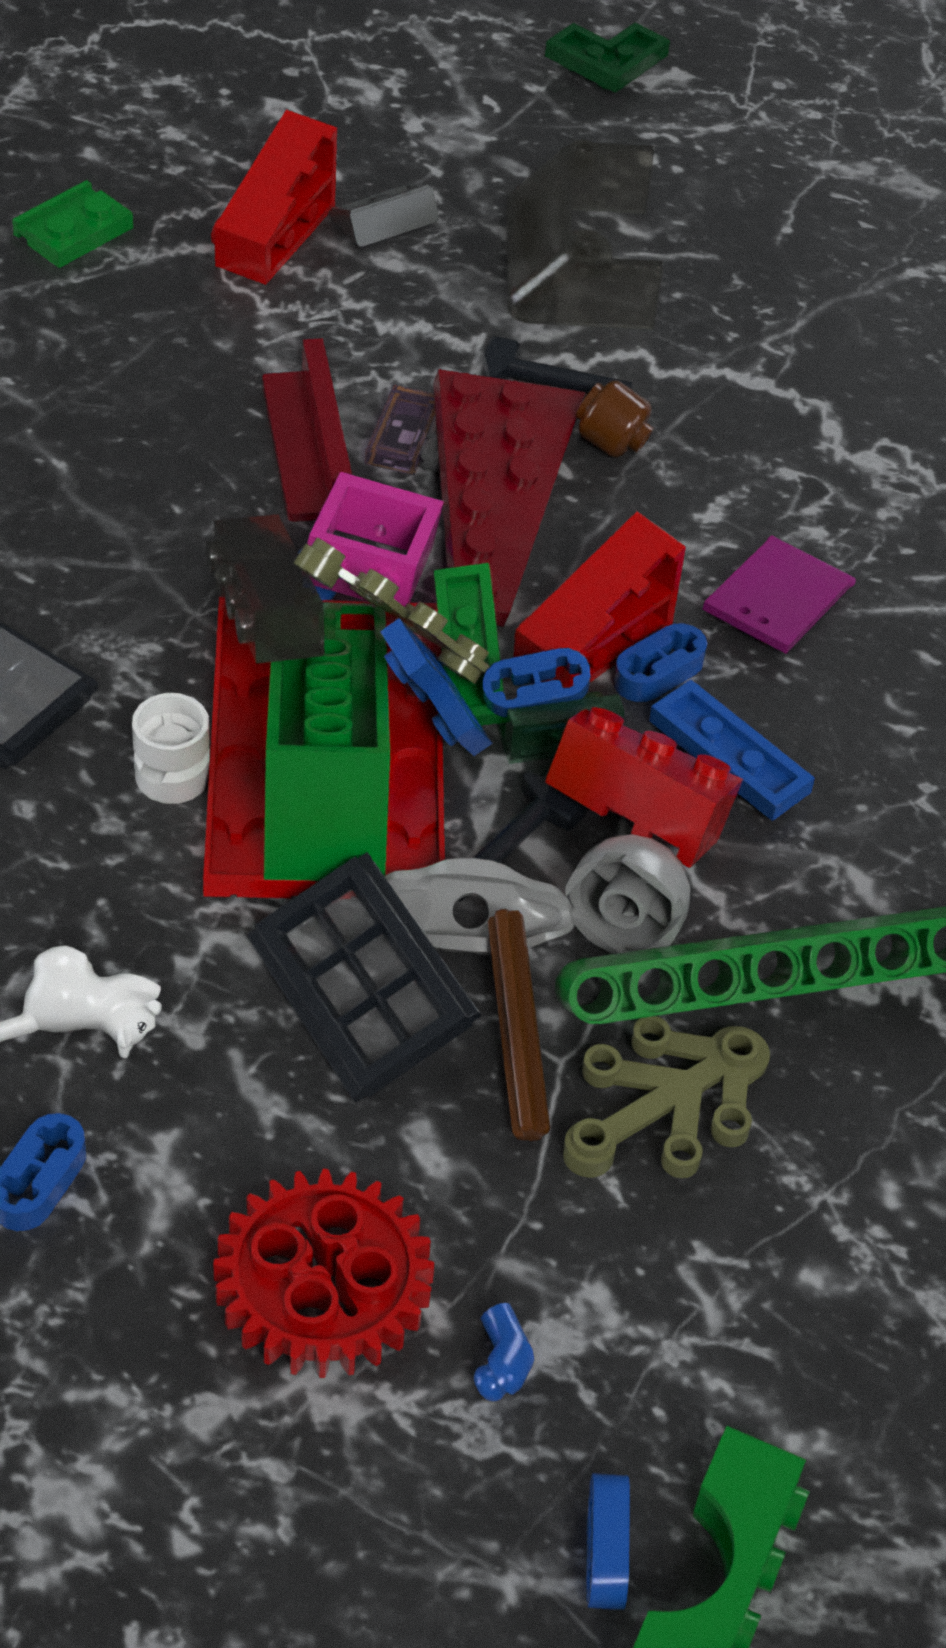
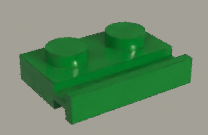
(72, 224)

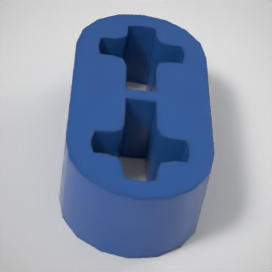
(655, 656)
(533, 669)
(49, 1178)
(608, 1541)

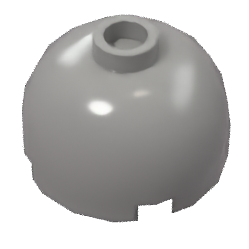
(629, 894)

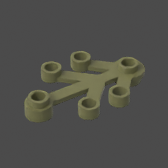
(460, 656)
(670, 1091)

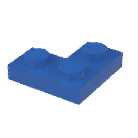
(429, 680)

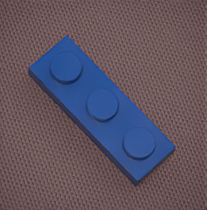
(709, 728)

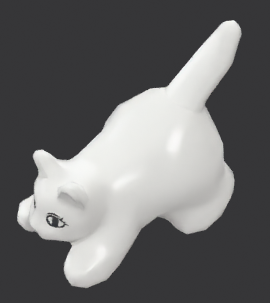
(72, 997)

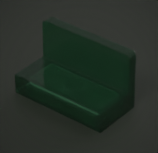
(537, 730)

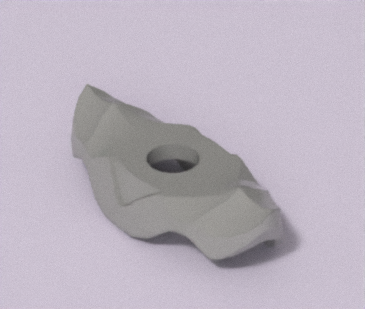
(435, 889)

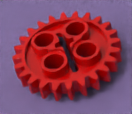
(269, 1295)

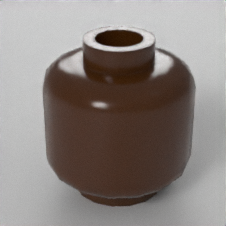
(615, 419)

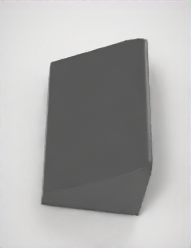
(386, 213)

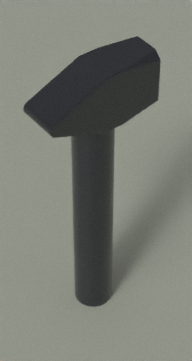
(503, 363)
(544, 804)

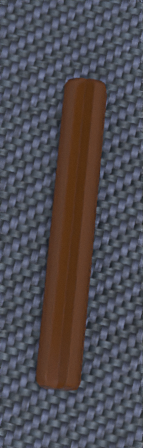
(518, 1026)

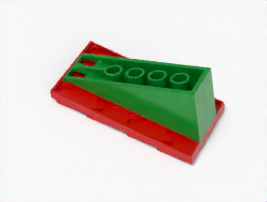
(319, 761)

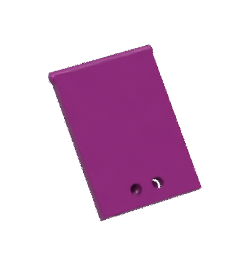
(778, 594)

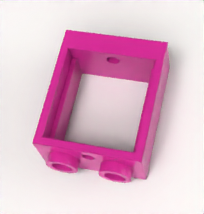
(382, 516)

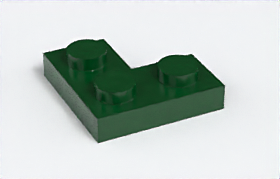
(606, 62)

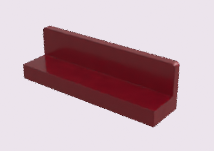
(306, 432)

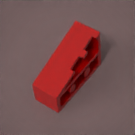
(279, 199)
(610, 600)
(644, 781)

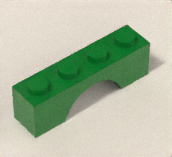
(742, 1506)

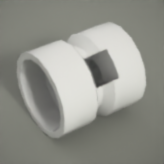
(171, 748)

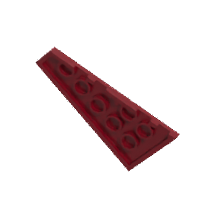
(498, 470)

